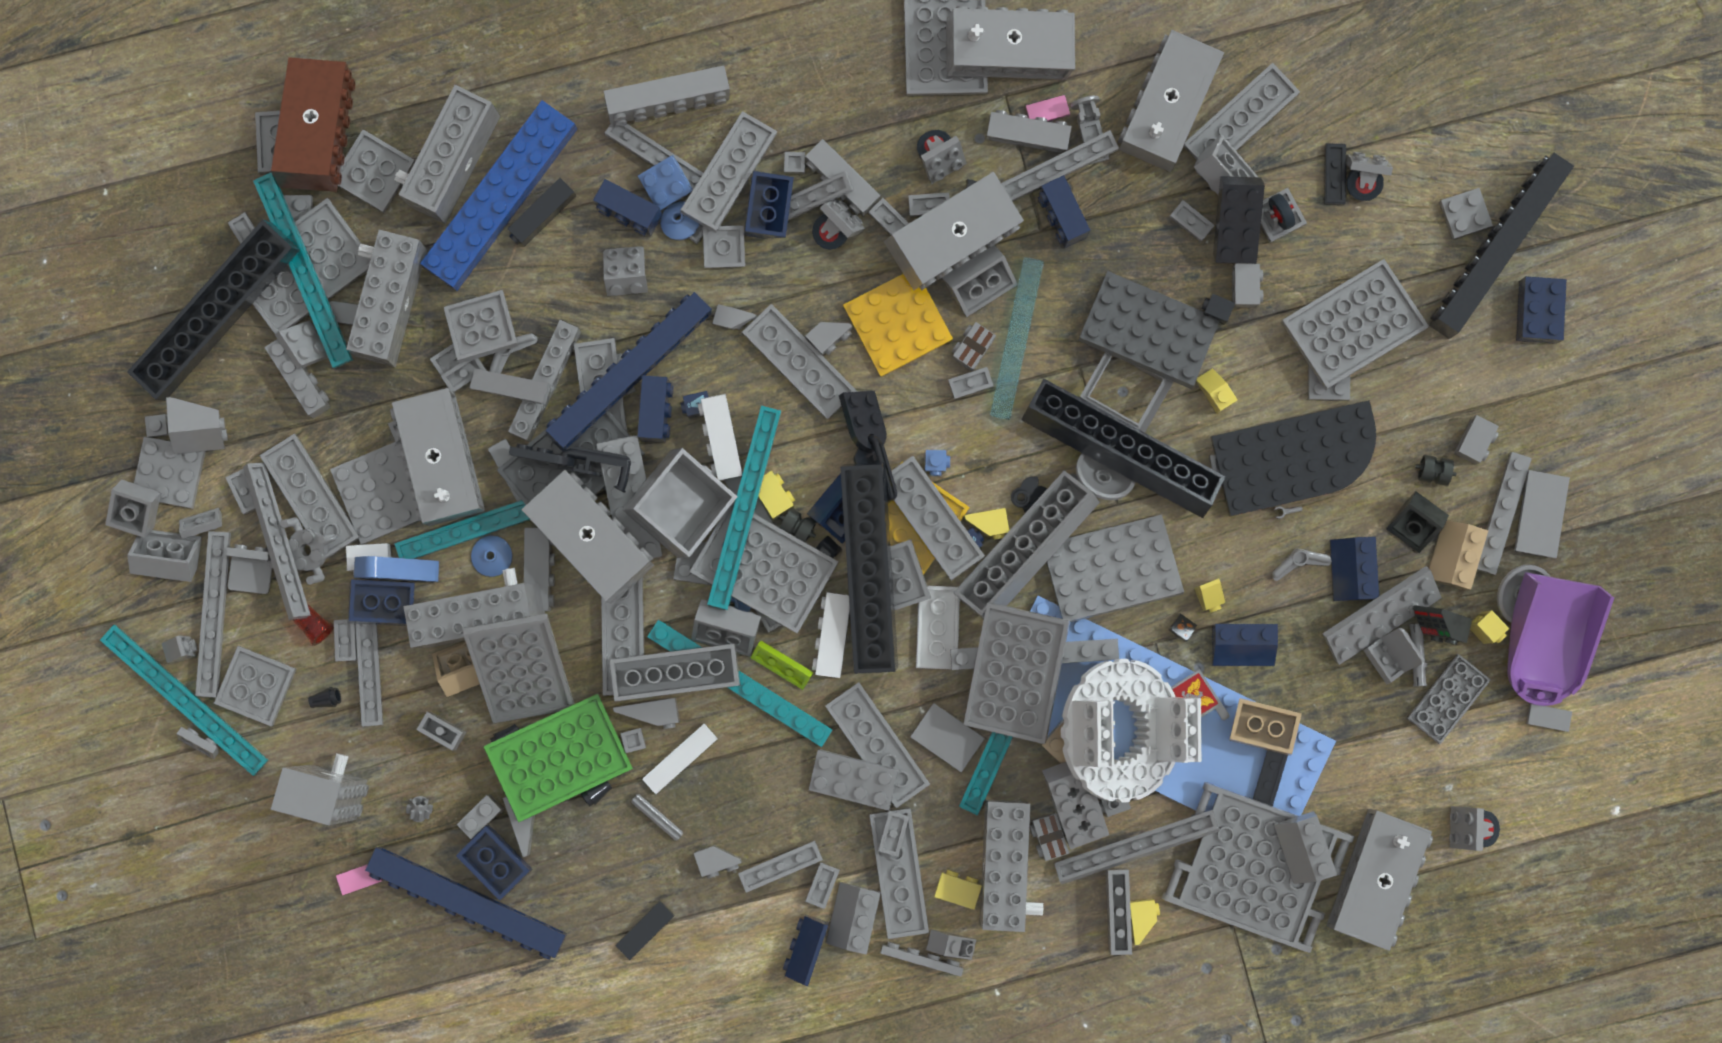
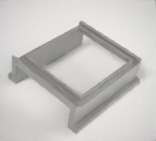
(1152, 407)

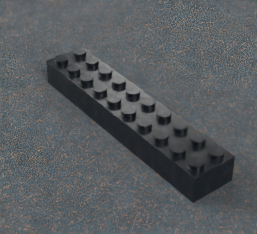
(1500, 245)
(213, 310)
(1123, 448)
(869, 567)

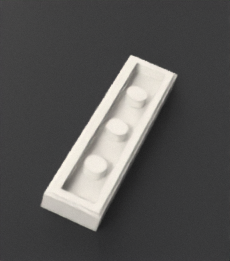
(680, 758)

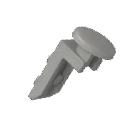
(1088, 119)

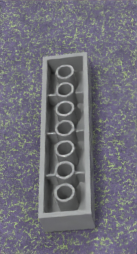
(1028, 545)

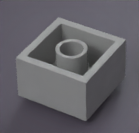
(133, 508)

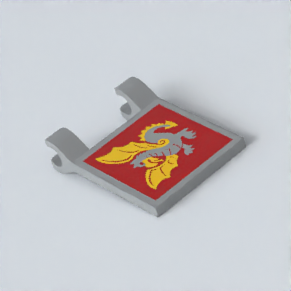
(1198, 687)

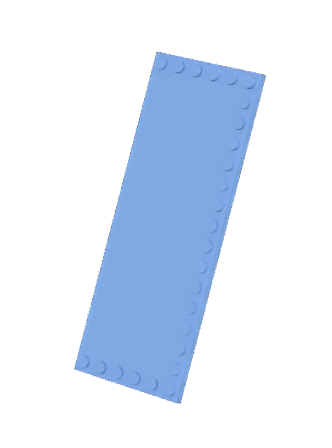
(1223, 761)

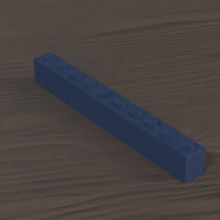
(627, 372)
(466, 902)

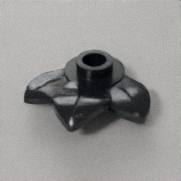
(1031, 491)

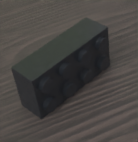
(1238, 219)

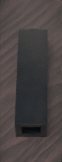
(541, 212)

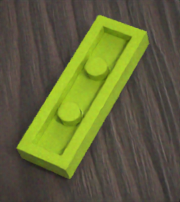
(781, 665)

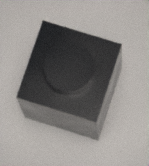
(1218, 308)

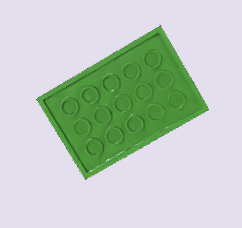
(557, 758)

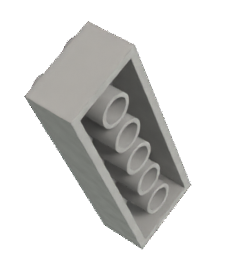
(667, 95)
(675, 672)

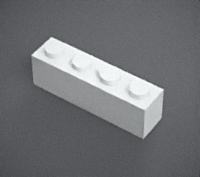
(721, 437)
(833, 635)

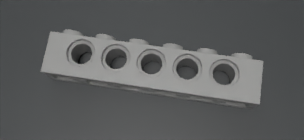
(548, 371)

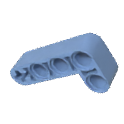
(396, 569)

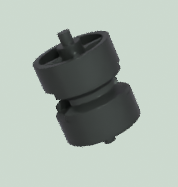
(1437, 470)
(794, 524)

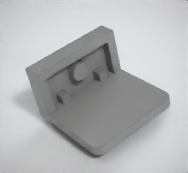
(624, 271)
(249, 569)
(1394, 655)

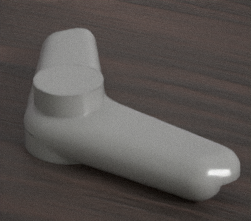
(501, 357)
(1299, 558)

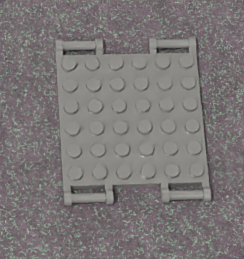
(1244, 874)

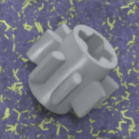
(419, 809)

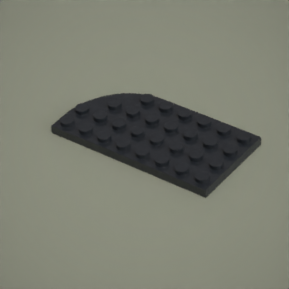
(1295, 457)

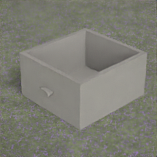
(680, 503)

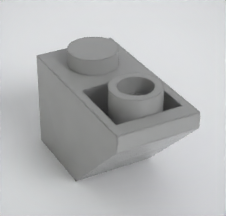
(827, 335)
(179, 649)
(715, 859)
(951, 944)

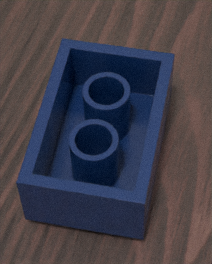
(627, 208)
(1063, 212)
(1541, 310)
(655, 409)
(379, 602)
(494, 862)

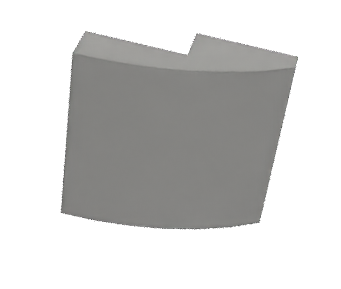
(453, 373)

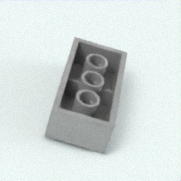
(1075, 807)

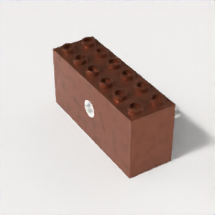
(313, 124)

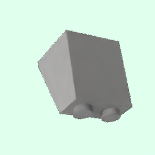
(194, 427)

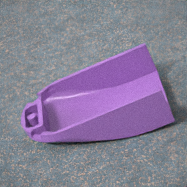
(1554, 636)

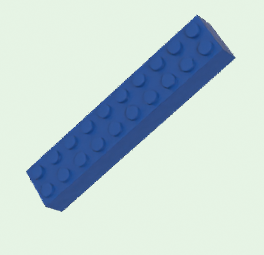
(499, 195)

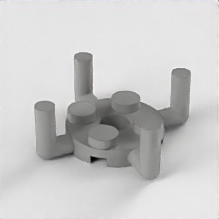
(318, 546)

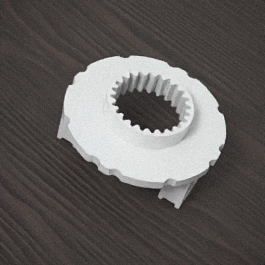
(1165, 734)

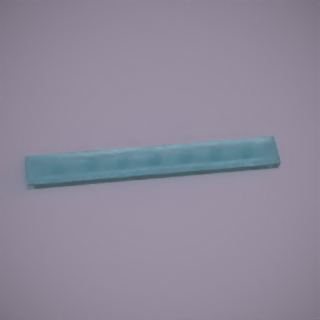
(1016, 338)

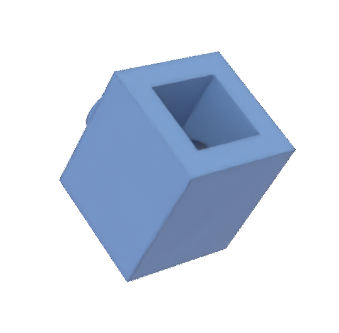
(936, 462)

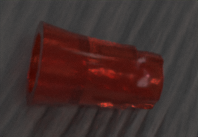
(314, 627)

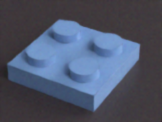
(665, 182)

